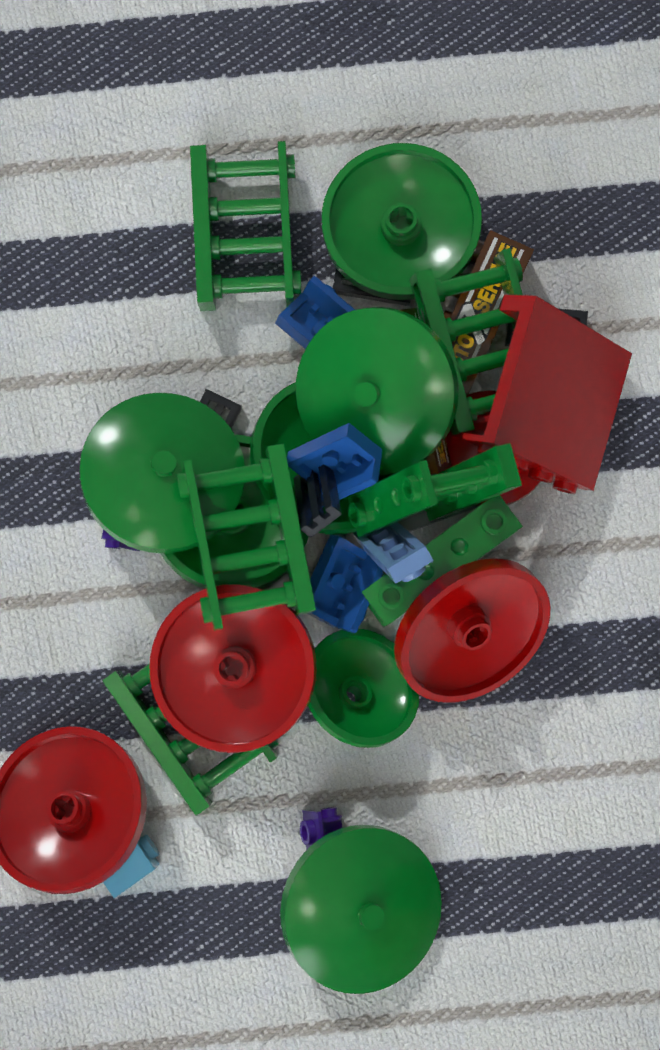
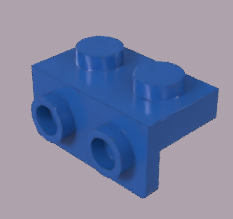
(311, 311)
(346, 452)
(339, 582)

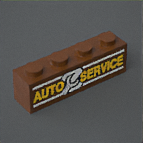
(483, 299)

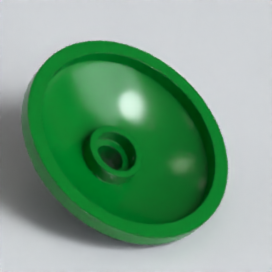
(367, 669)

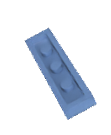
(396, 552)

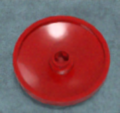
(472, 630)
(234, 683)
(69, 810)

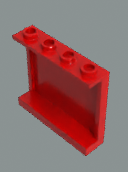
(555, 395)

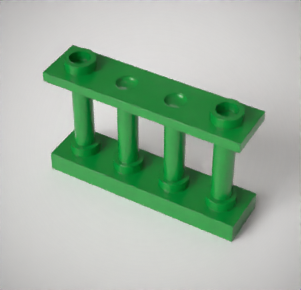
(209, 209)
(428, 298)
(439, 495)
(280, 511)
(456, 546)
(174, 754)

